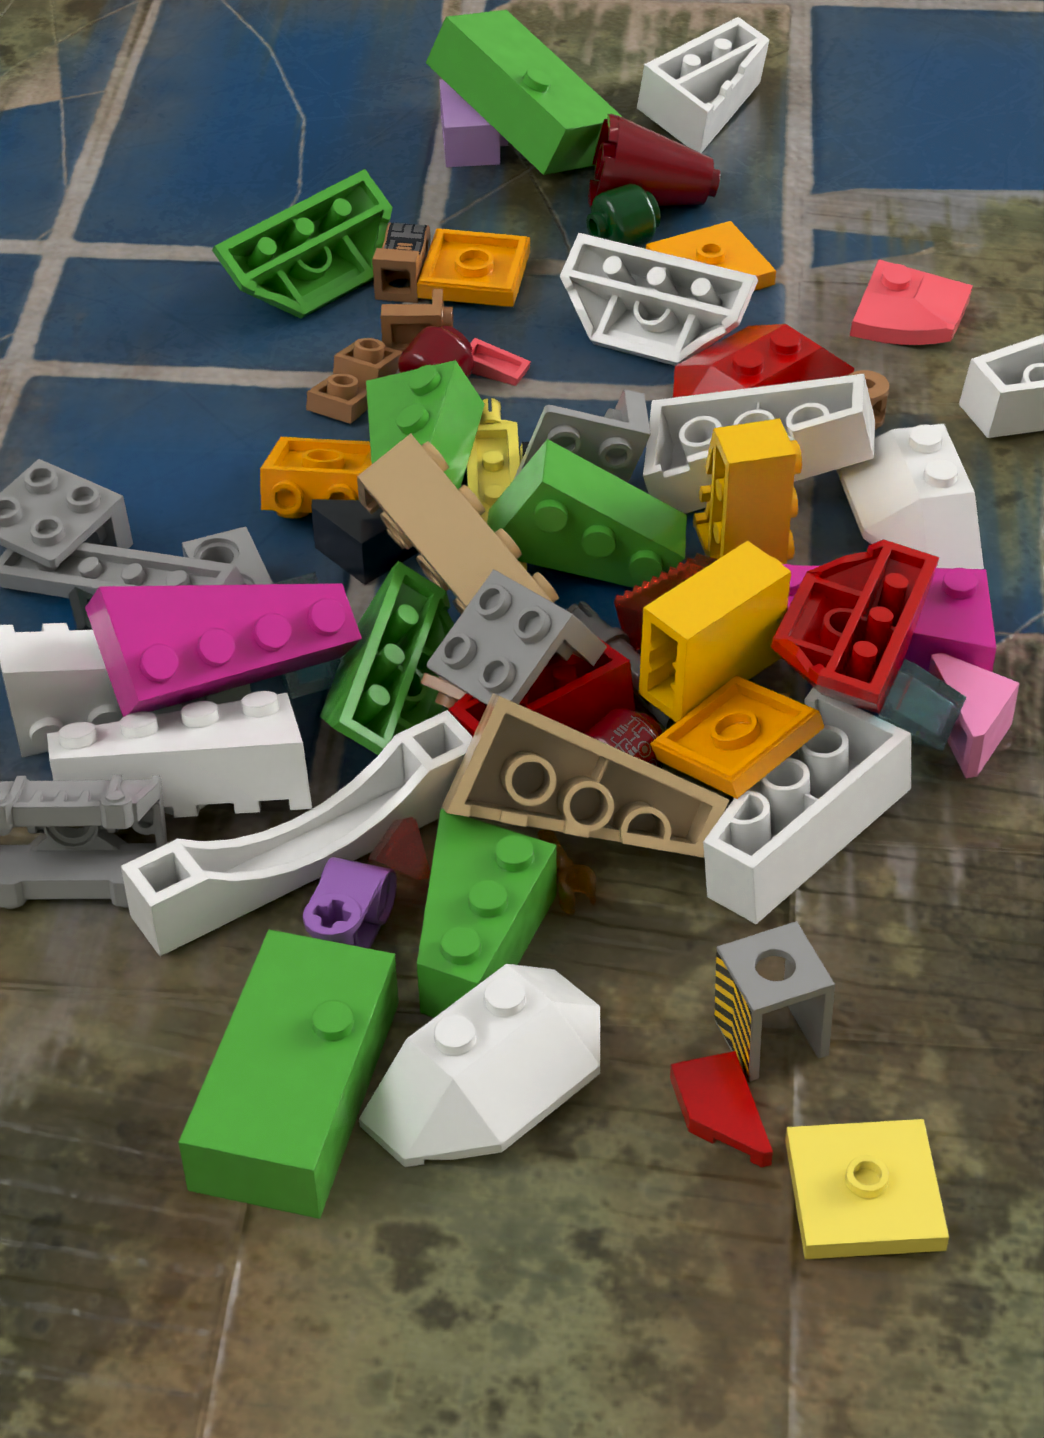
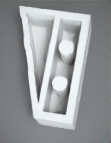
(703, 82)

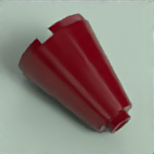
(657, 164)

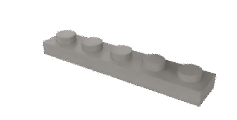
(111, 566)

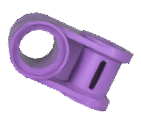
(350, 902)

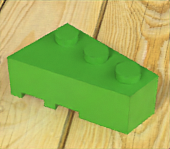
(433, 406)
(588, 521)
(480, 907)

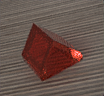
(402, 850)

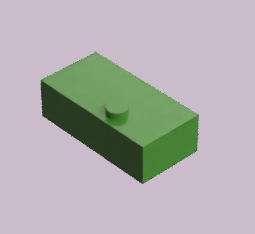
(520, 89)
(290, 1074)

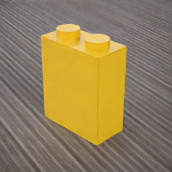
(712, 629)

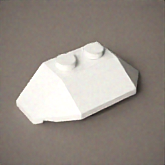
(652, 300)
(916, 496)
(487, 1068)

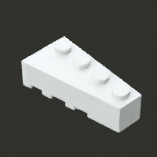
(1007, 389)

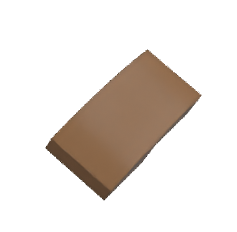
(344, 392)

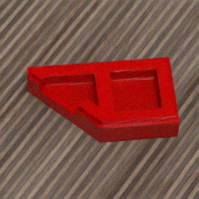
(720, 1104)

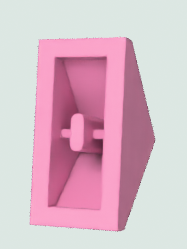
(984, 714)

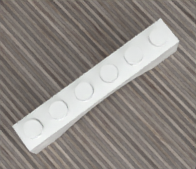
(206, 884)

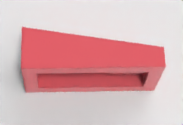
(497, 363)

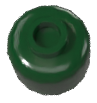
(624, 215)

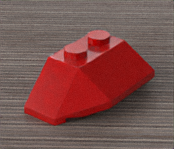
(756, 359)
(856, 622)

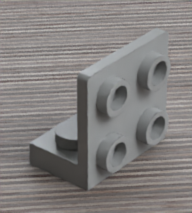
(606, 441)
(54, 511)
(508, 640)

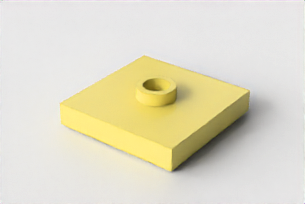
(865, 1189)

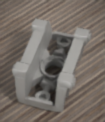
(72, 860)

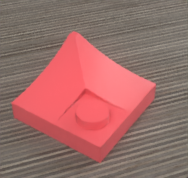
(909, 306)

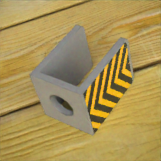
(745, 995)

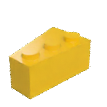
(750, 490)

